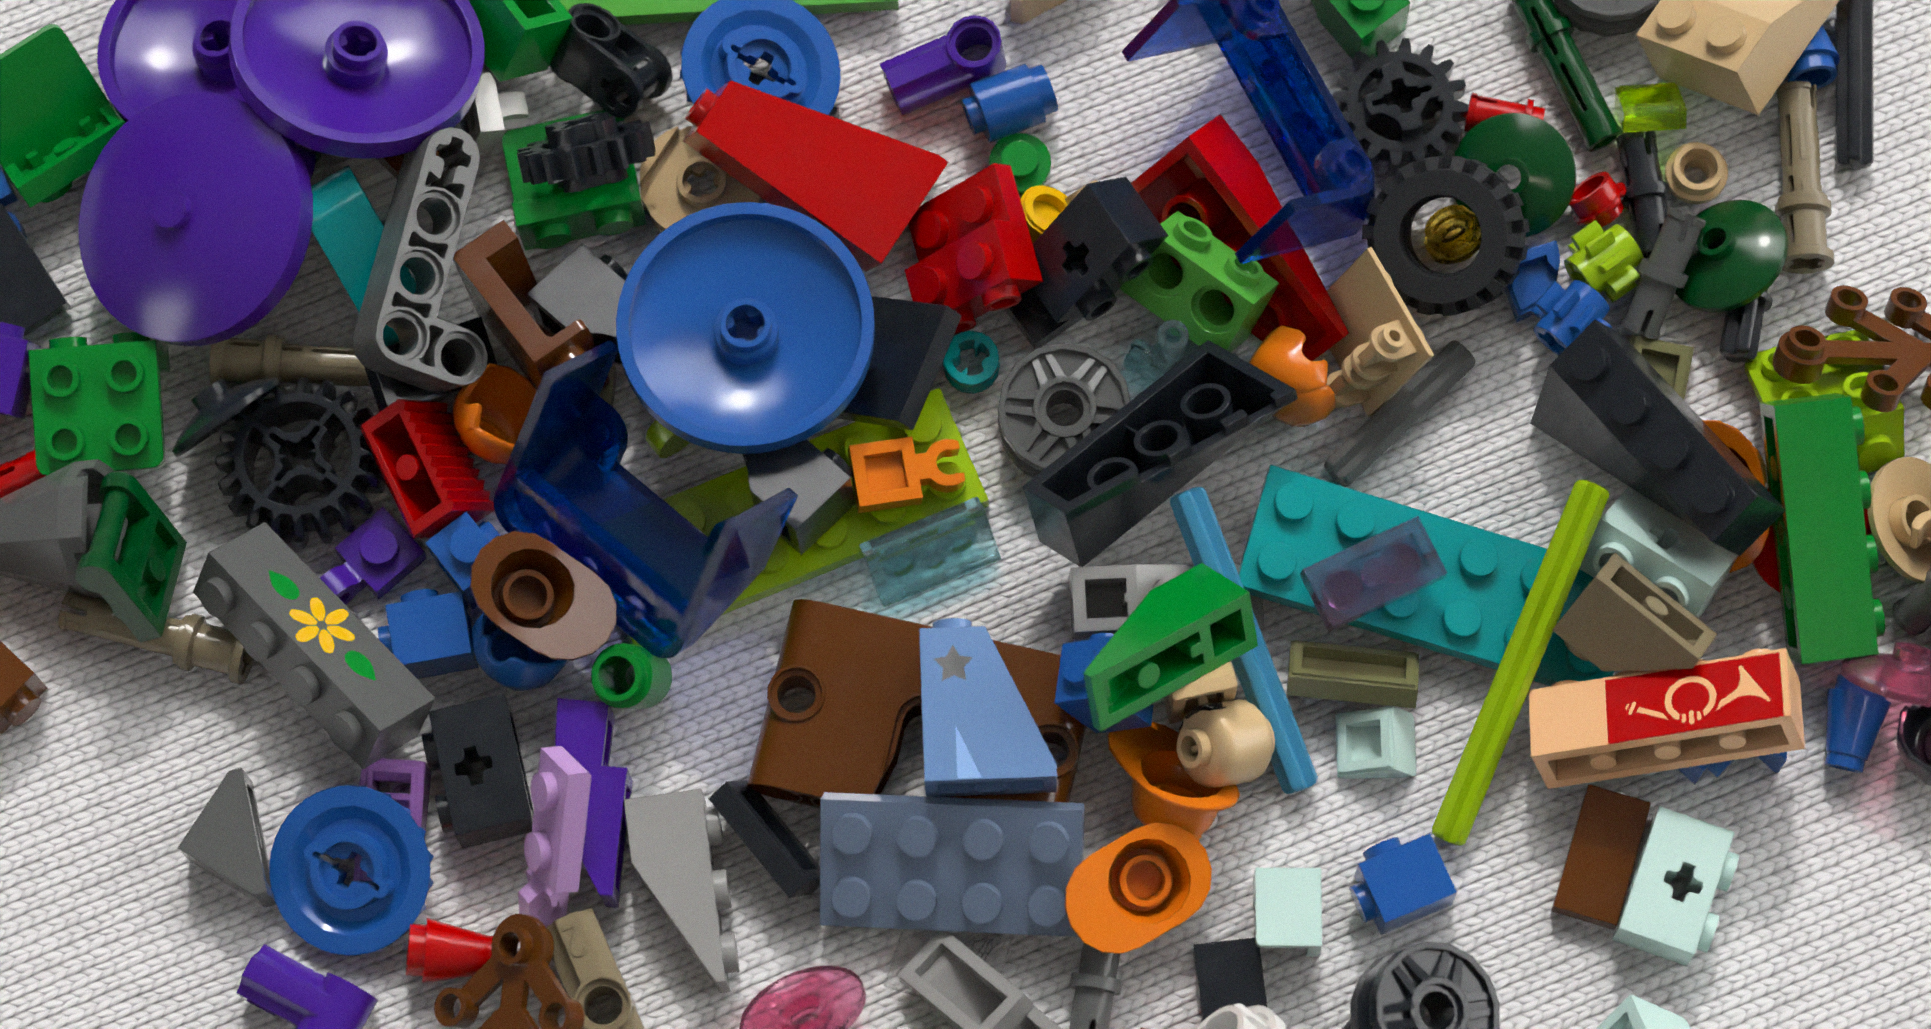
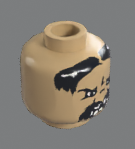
(1225, 743)

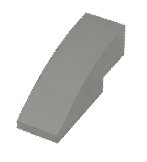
(968, 989)

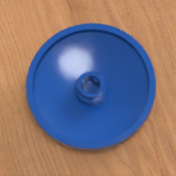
(745, 327)

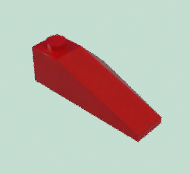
(1225, 188)

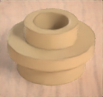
(1702, 157)

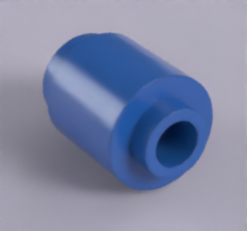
(1009, 102)

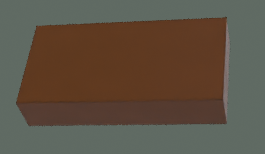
(1601, 857)

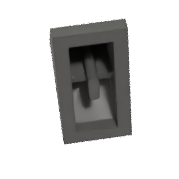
(230, 839)

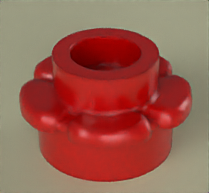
(1597, 200)

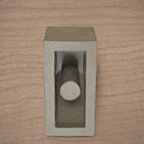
(1632, 624)

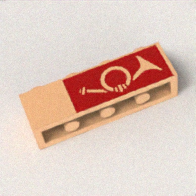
(1666, 718)

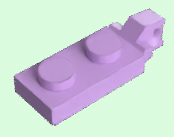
(557, 835)

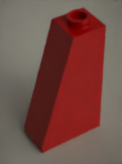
(816, 165)

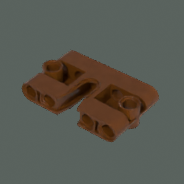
(865, 696)

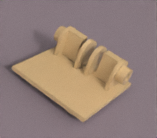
(1382, 340)

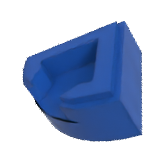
(1535, 277)

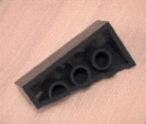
(1637, 428)
(1150, 450)

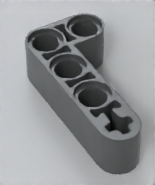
(430, 261)

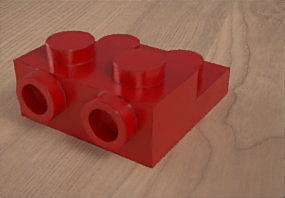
(973, 247)

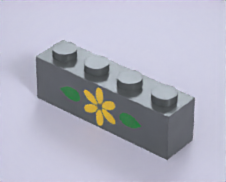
(313, 645)

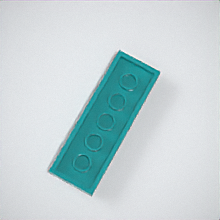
(1460, 616)

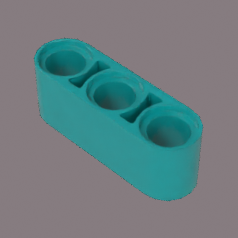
(351, 235)

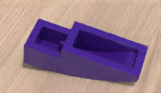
(586, 734)

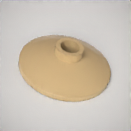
(1898, 495)

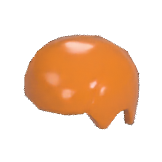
(1283, 358)
(493, 412)

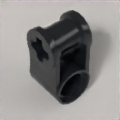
(603, 58)

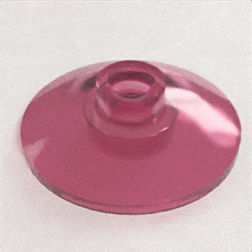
(1894, 675)
(808, 1000)

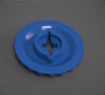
(776, 31)
(312, 886)

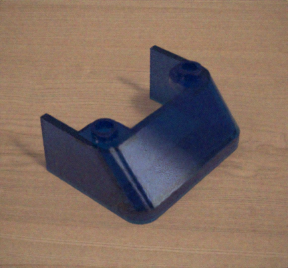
(1292, 107)
(575, 493)

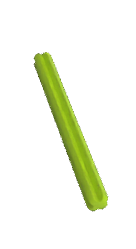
(1520, 662)

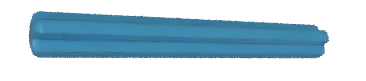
(1255, 667)

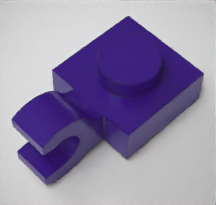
(373, 557)

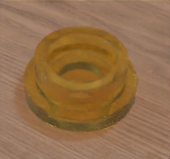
(1452, 235)

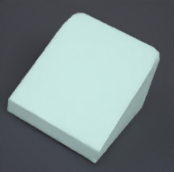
(1375, 743)

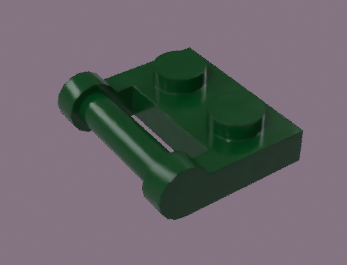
(149, 560)

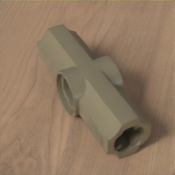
(590, 968)

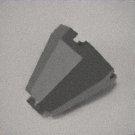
(52, 526)

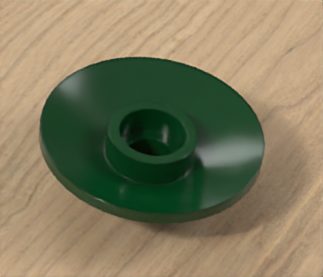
(1538, 154)
(1745, 263)

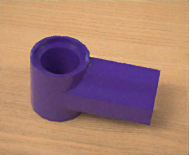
(937, 67)
(302, 994)

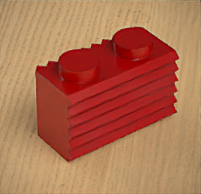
(426, 465)

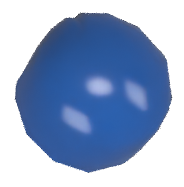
(509, 660)

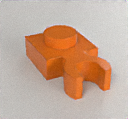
(891, 474)

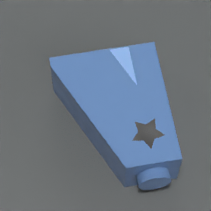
(975, 719)

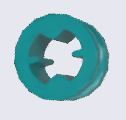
(990, 365)

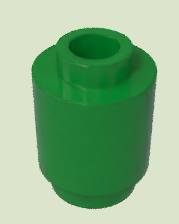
(614, 677)

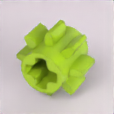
(1604, 259)

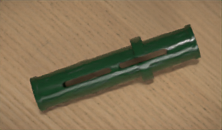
(1552, 39)

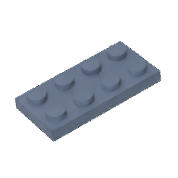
(948, 863)

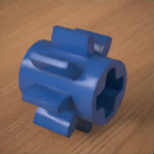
(1567, 313)

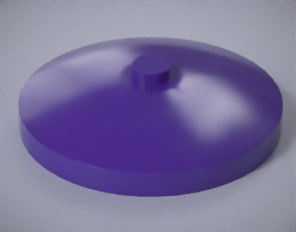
(164, 51)
(357, 71)
(195, 219)

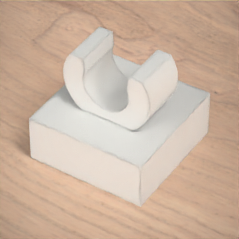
(494, 113)

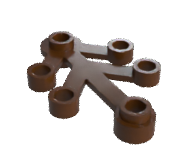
(1805, 351)
(515, 974)

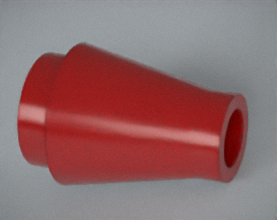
(445, 951)

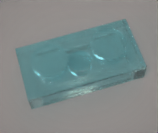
(930, 551)

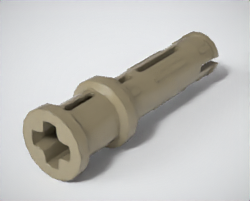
(1803, 204)
(269, 358)
(187, 640)

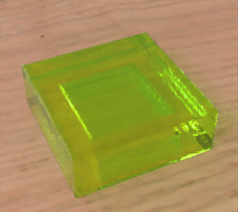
(1650, 107)

